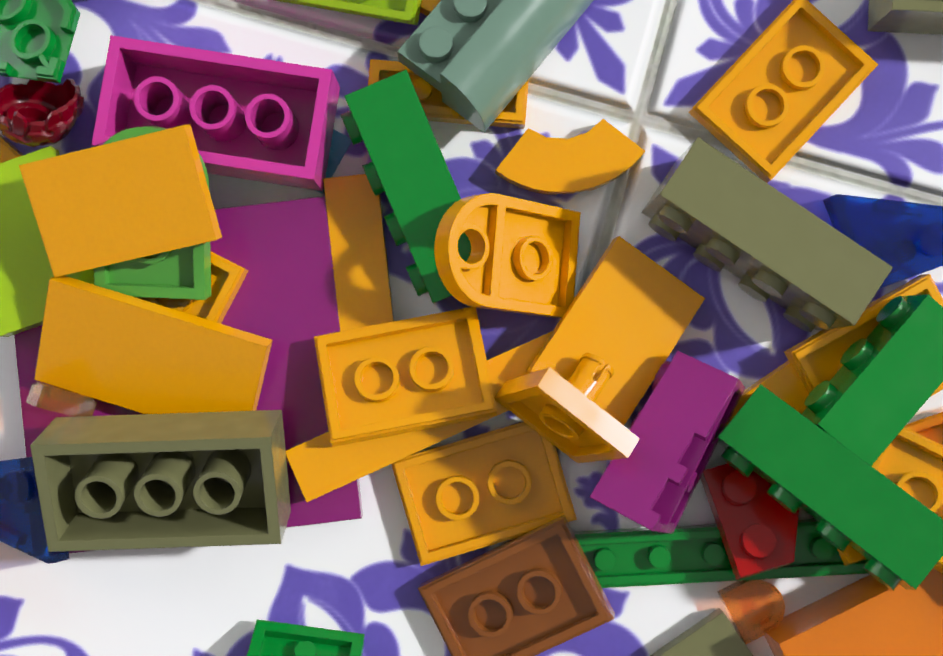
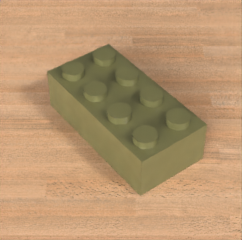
(765, 240)
(163, 480)

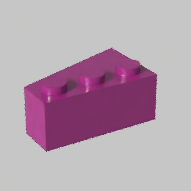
(675, 443)

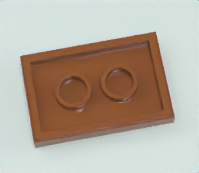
(519, 596)

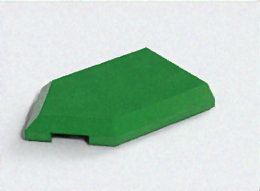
(36, 38)

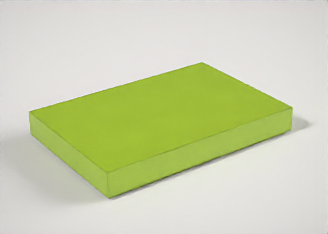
(23, 256)

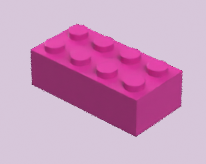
(245, 112)

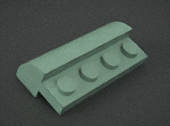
(486, 50)

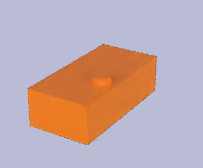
(866, 622)

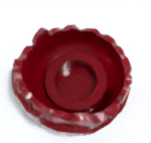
(39, 111)

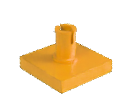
(567, 411)

